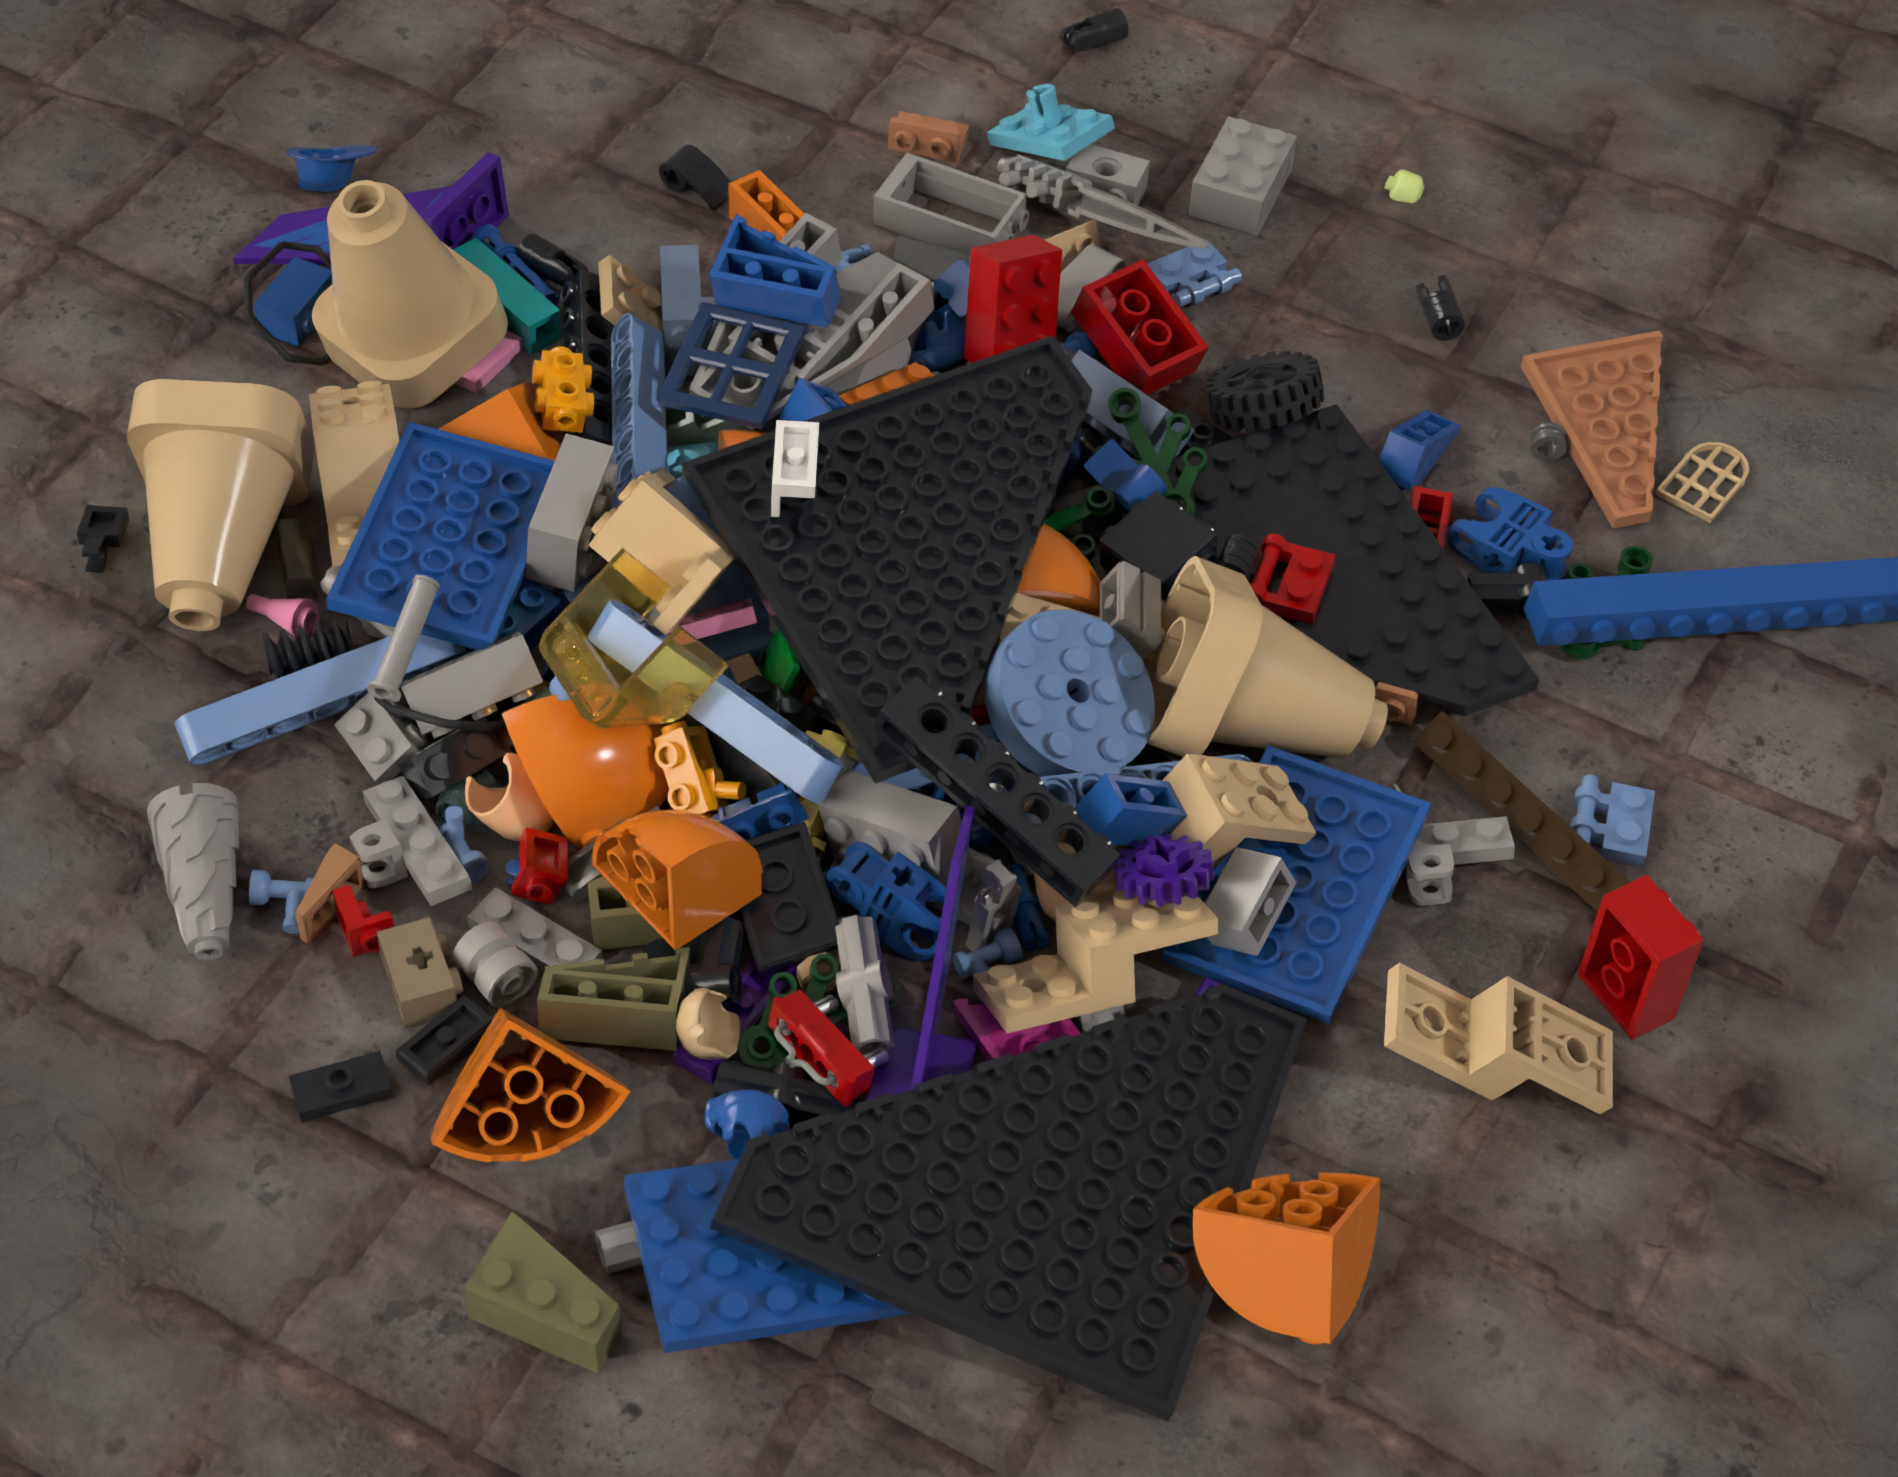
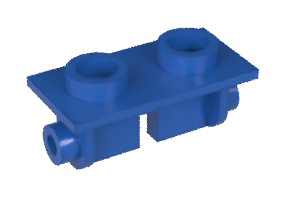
(775, 810)

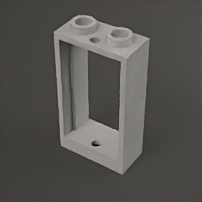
(953, 187)

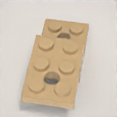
(1091, 960)
(1499, 1038)

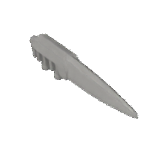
(1081, 199)

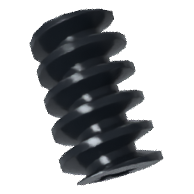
(305, 650)

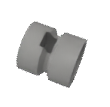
(495, 964)

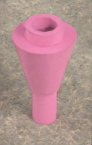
(286, 612)

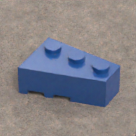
(773, 279)

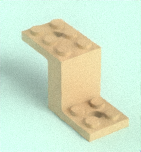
(353, 446)
(667, 541)
(1229, 803)

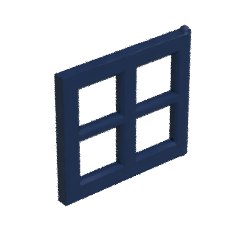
(734, 363)

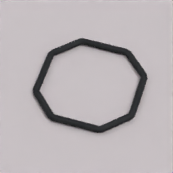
(249, 299)
(446, 723)

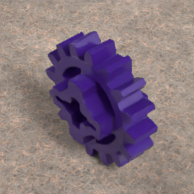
(1164, 870)

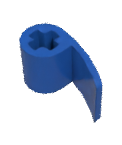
(1122, 476)

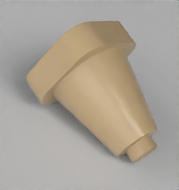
(402, 299)
(215, 480)
(1250, 676)

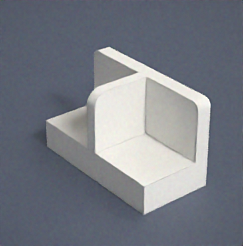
(794, 461)

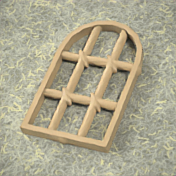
(1695, 510)

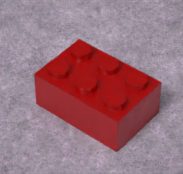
(1011, 295)
(1139, 328)
(1640, 956)

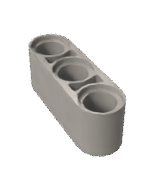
(1086, 268)

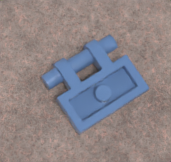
(1194, 274)
(1626, 824)

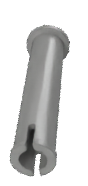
(404, 639)

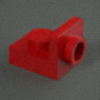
(541, 866)
(357, 924)

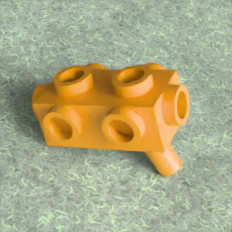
(562, 390)
(692, 771)

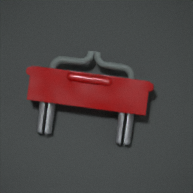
(821, 1046)

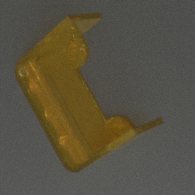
(603, 688)

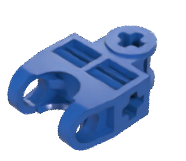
(1511, 536)
(879, 889)

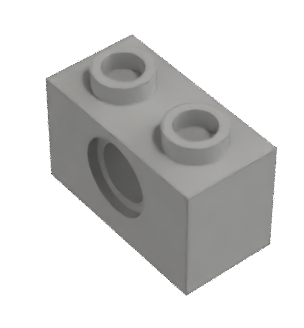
(1112, 172)

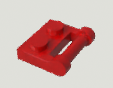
(1302, 582)

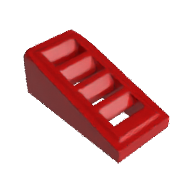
(1436, 502)

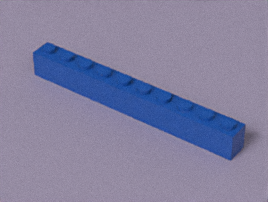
(1713, 601)

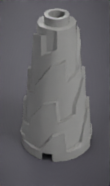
(196, 851)

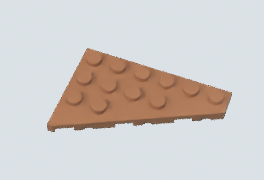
(1608, 407)

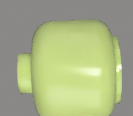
(1405, 186)

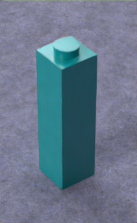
(526, 309)

